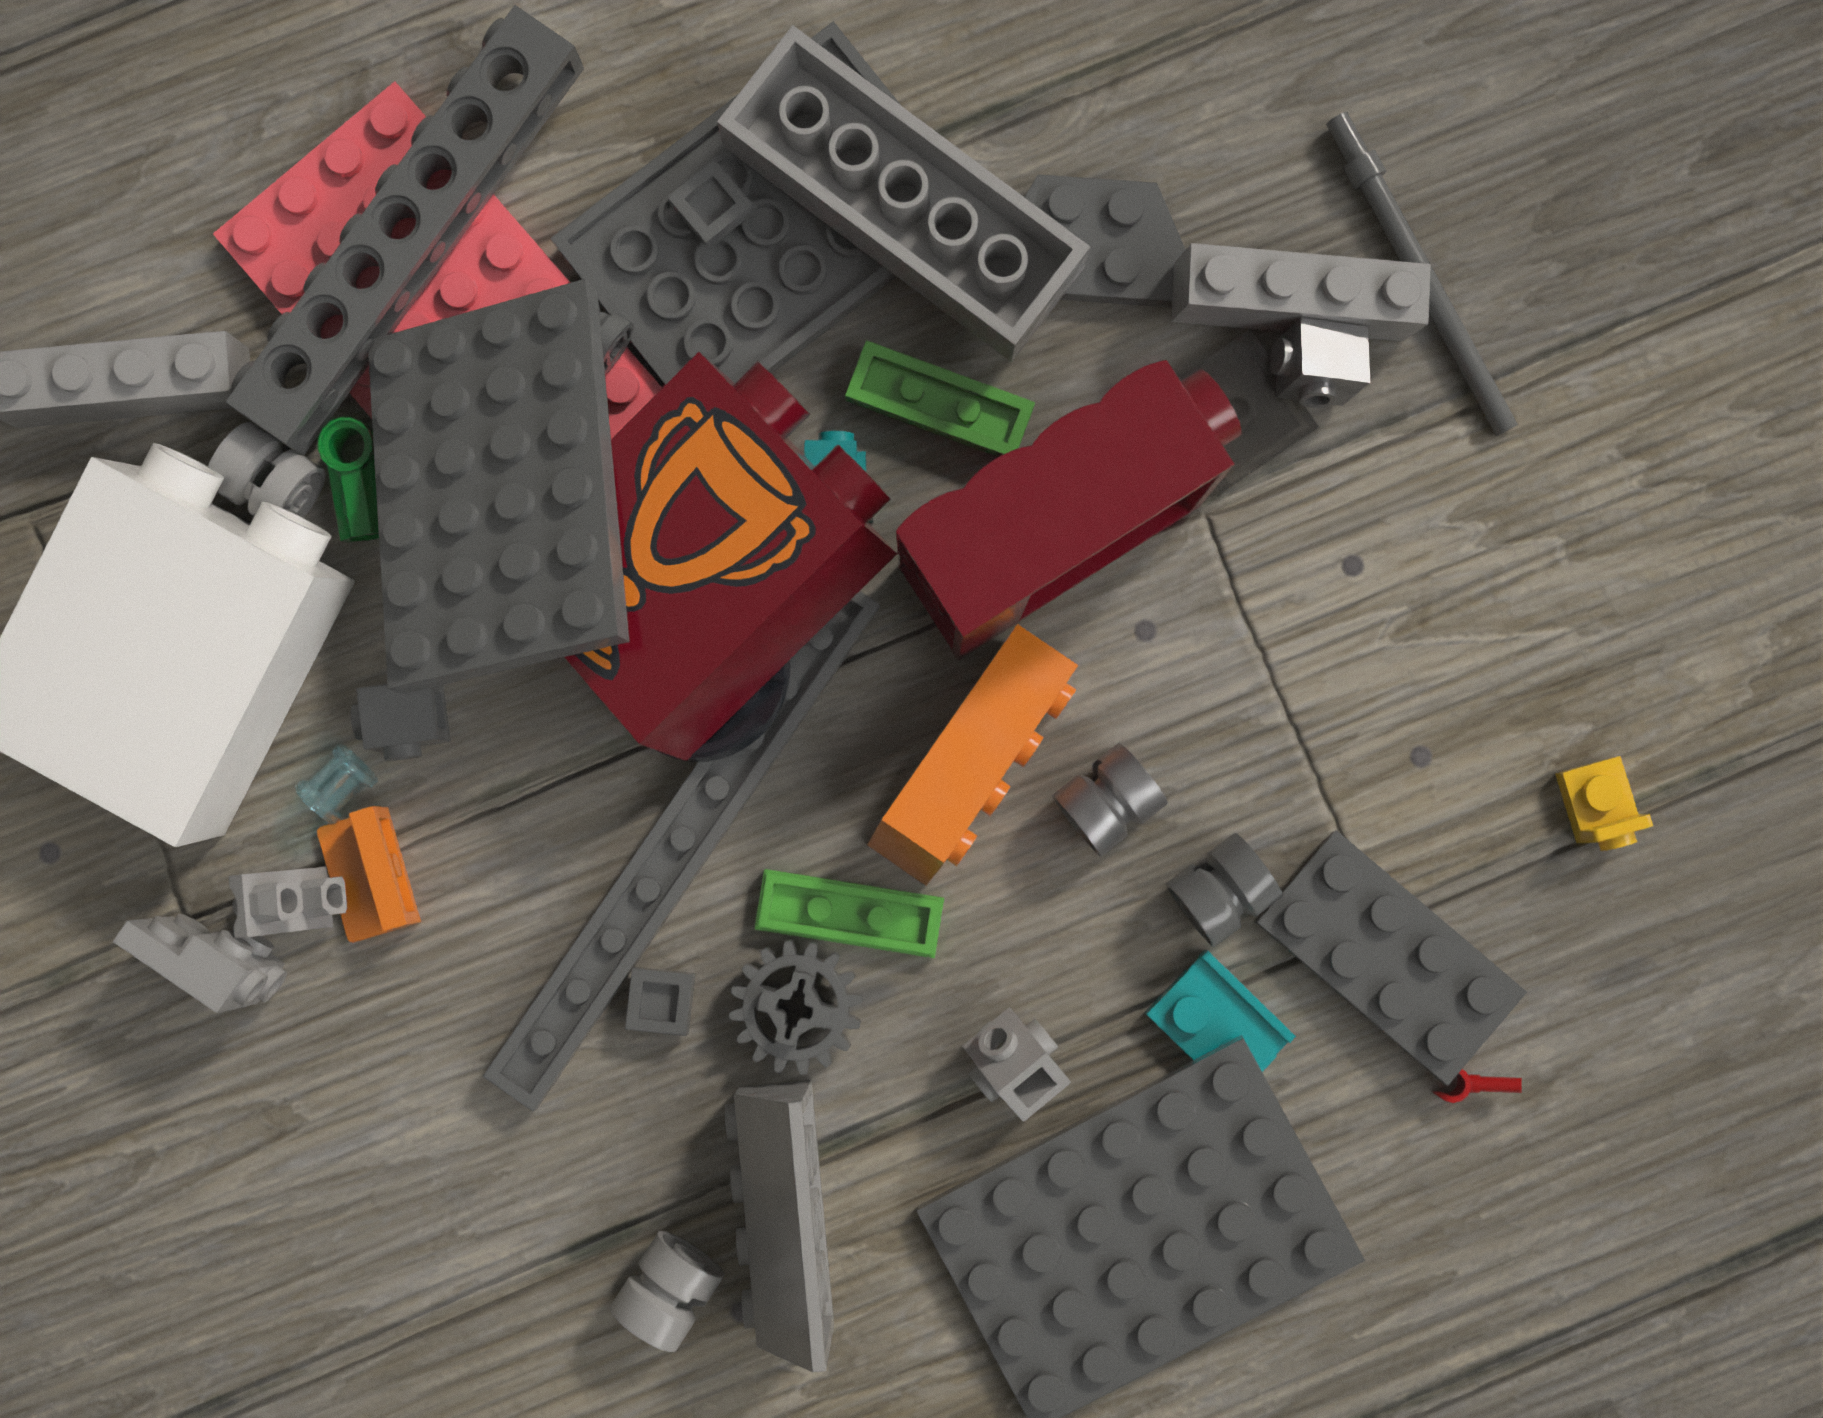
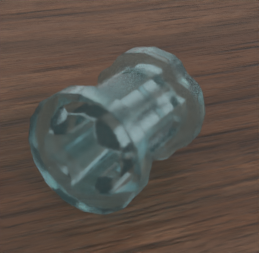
(336, 784)

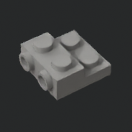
(206, 965)

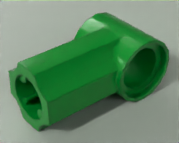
(351, 483)

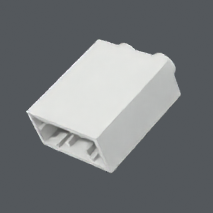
(163, 644)

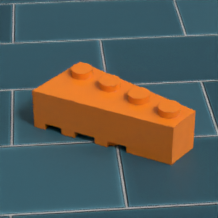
(973, 754)

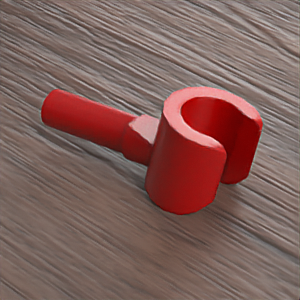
(1475, 1084)

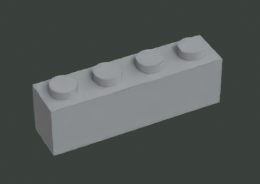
(1278, 287)
(119, 379)

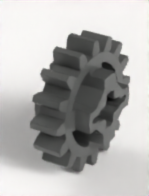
(769, 999)

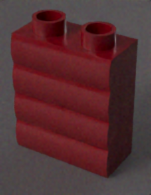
(1067, 503)

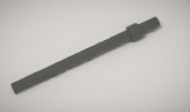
(1366, 173)

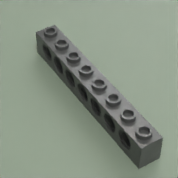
(407, 264)

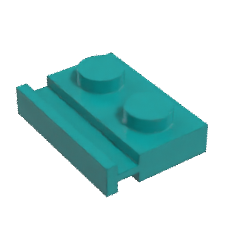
(1212, 1008)

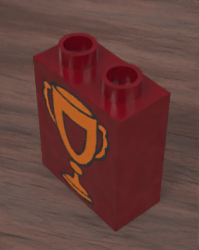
(725, 552)

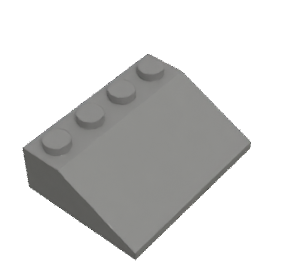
(783, 1221)

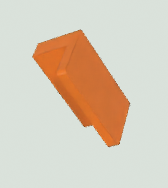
(374, 873)

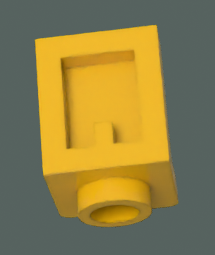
(1601, 804)

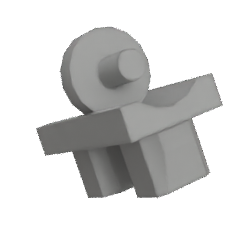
(286, 901)

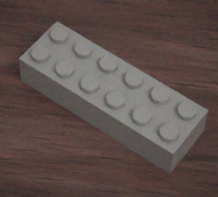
(902, 193)

